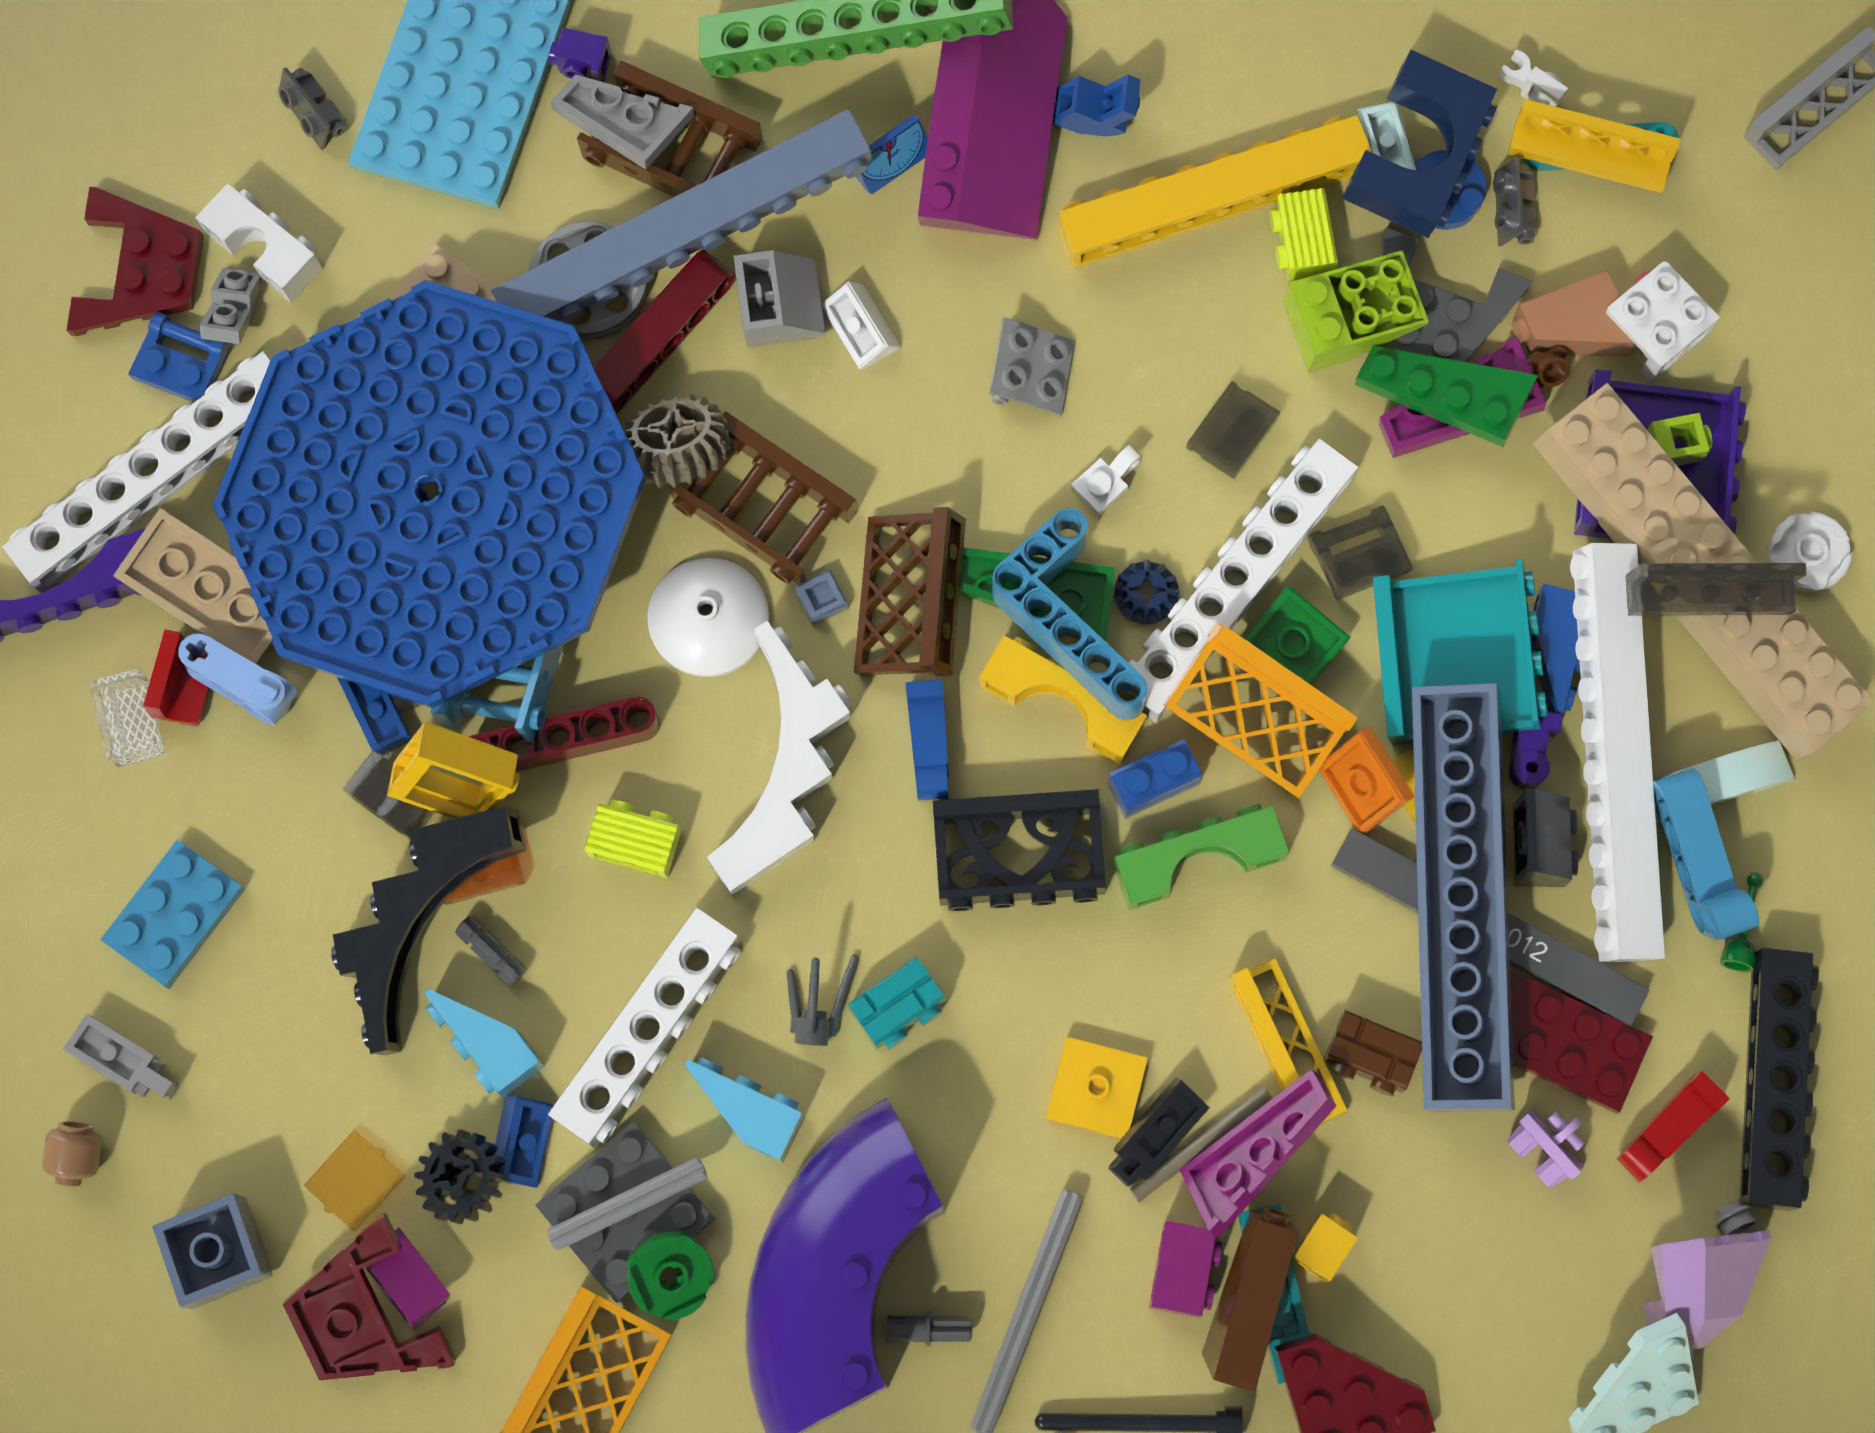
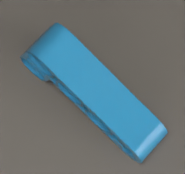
(1701, 859)

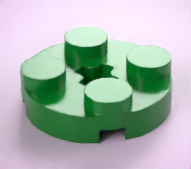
(692, 1283)

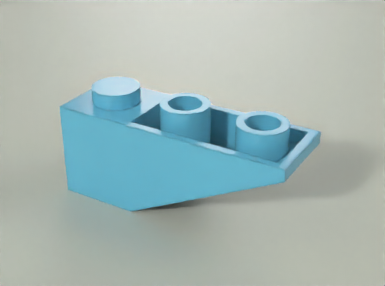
(495, 1047)
(756, 1119)

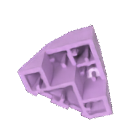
(1706, 1282)

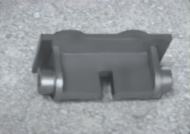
(300, 94)
(1512, 188)

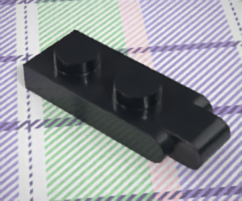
(1157, 1132)

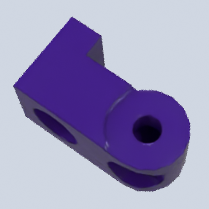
(1528, 753)

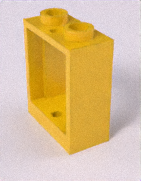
(445, 794)

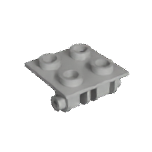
(1031, 367)

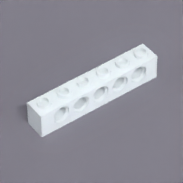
(647, 1003)

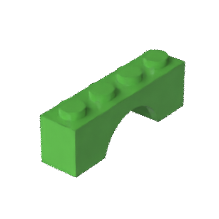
(1250, 840)

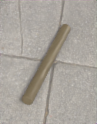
(1200, 1143)

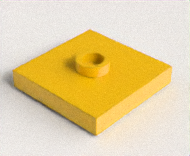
(1096, 1088)

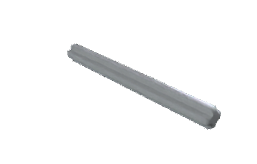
(1026, 1312)

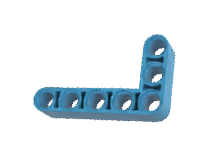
(1061, 619)

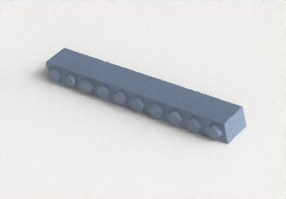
(691, 222)

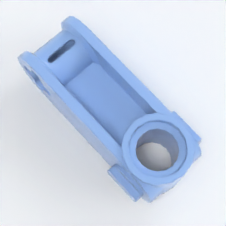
(237, 678)

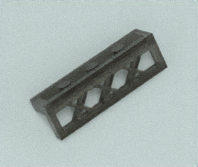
(1713, 589)

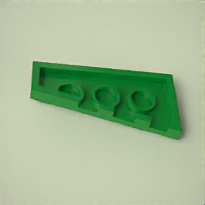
(1459, 393)
(1081, 586)

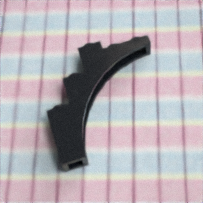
(405, 903)

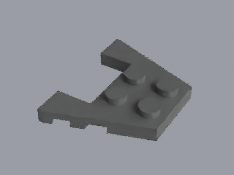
(1455, 323)

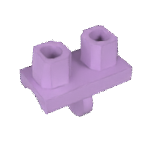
(1562, 1161)

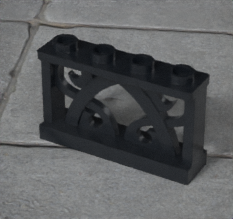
(1060, 808)

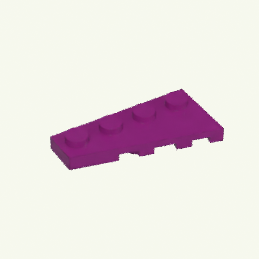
(1411, 430)
(1251, 1154)

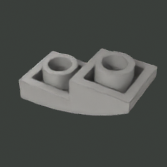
(232, 305)

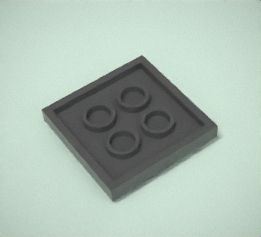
(613, 1169)

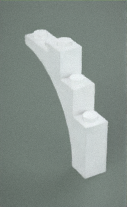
(775, 826)

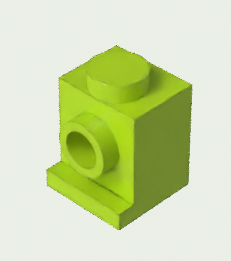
(1688, 431)

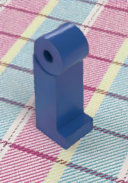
(928, 738)

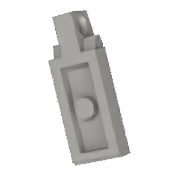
(119, 1058)

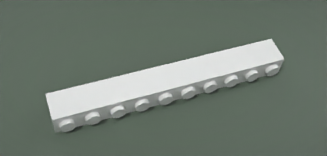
(1617, 757)

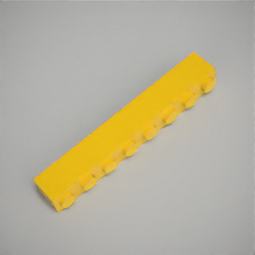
(1211, 191)

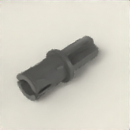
(929, 1328)

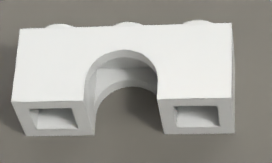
(235, 220)

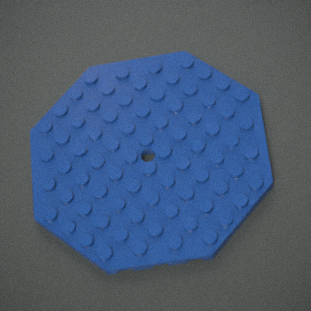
(449, 586)

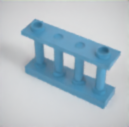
(528, 717)

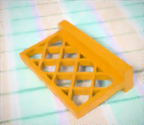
(1278, 679)
(558, 1356)

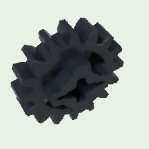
(462, 1178)

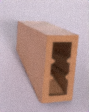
(1574, 319)

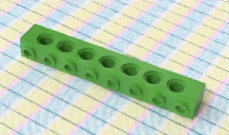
(799, 21)

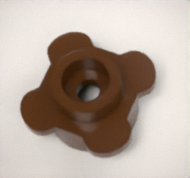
(1556, 373)

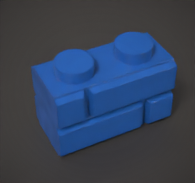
(1154, 778)

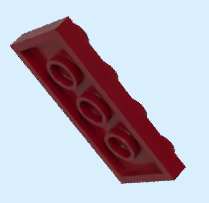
(1574, 1044)

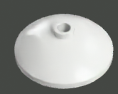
(712, 642)

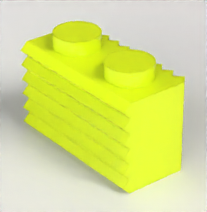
(1304, 234)
(633, 839)

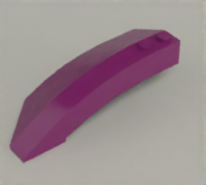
(994, 125)

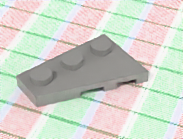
(625, 122)

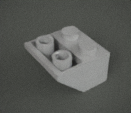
(778, 297)

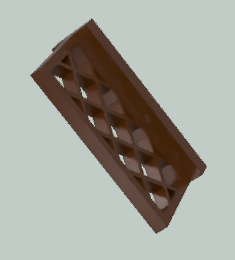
(940, 590)

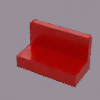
(171, 690)

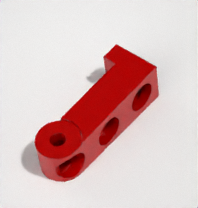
(1672, 1125)

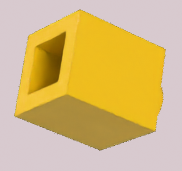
(1325, 1246)

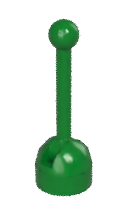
(1739, 952)

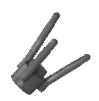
(812, 1025)

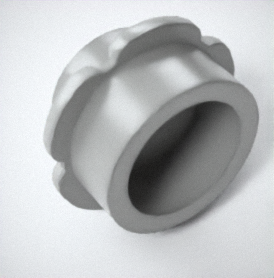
(1735, 1218)

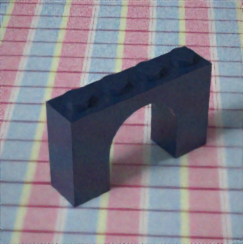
(1458, 109)

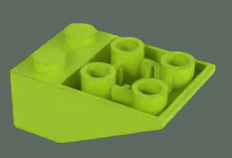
(1353, 309)

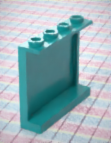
(1459, 634)

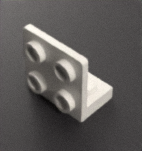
(1662, 318)

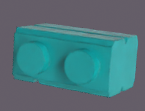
(897, 1004)

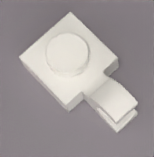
(1535, 84)
(1103, 484)

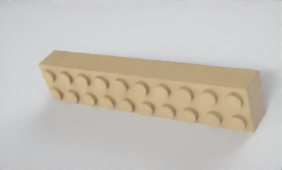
(1649, 502)

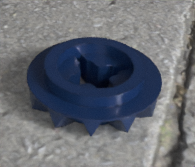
(1132, 603)

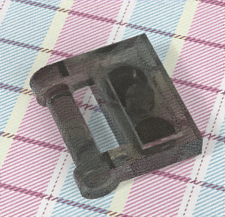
(1355, 568)

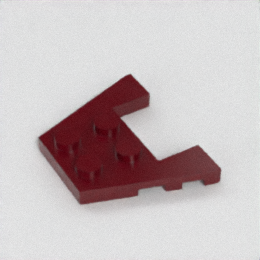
(154, 266)
(344, 1322)

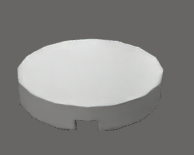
(1813, 541)

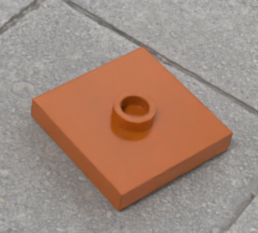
(1365, 781)

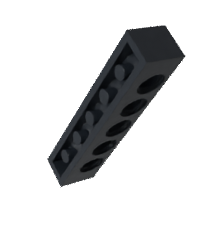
(1764, 1055)

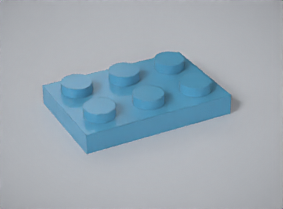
(172, 914)

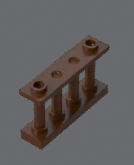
(735, 129)
(800, 481)

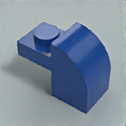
(1096, 108)

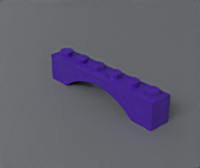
(85, 590)

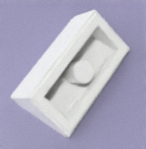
(860, 324)

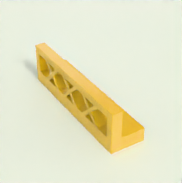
(1593, 146)
(1268, 1036)

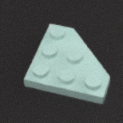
(1647, 1385)

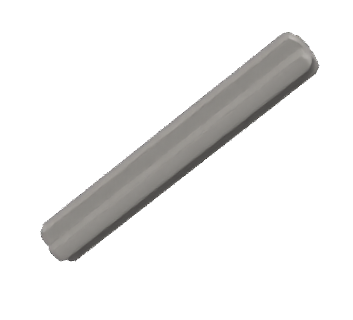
(627, 1203)

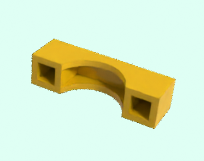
(1019, 672)

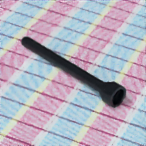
(1223, 1422)

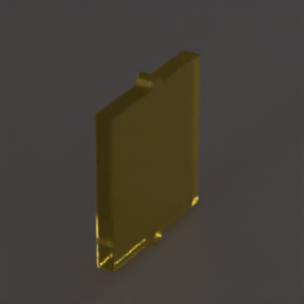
(354, 1180)

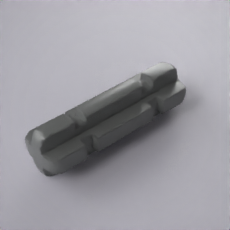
(490, 950)

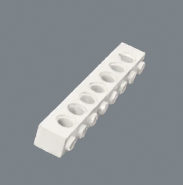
(1318, 464)
(142, 493)

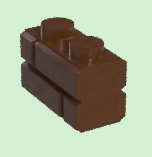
(1373, 1053)

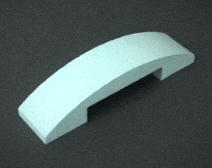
(1741, 772)

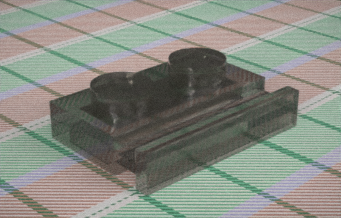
(1233, 430)

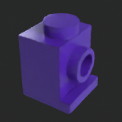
(581, 54)

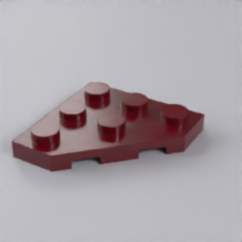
(1348, 1392)

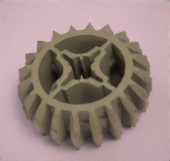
(678, 439)

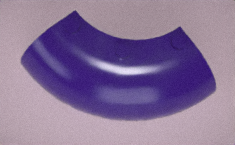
(825, 1269)

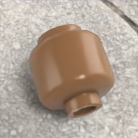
(72, 1152)

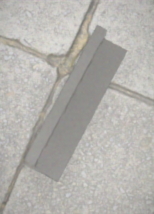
(1803, 93)

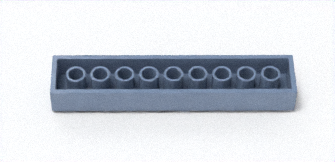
(1462, 899)

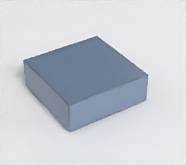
(821, 597)

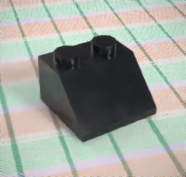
(1543, 839)

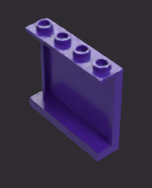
(1719, 411)

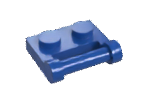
(173, 370)

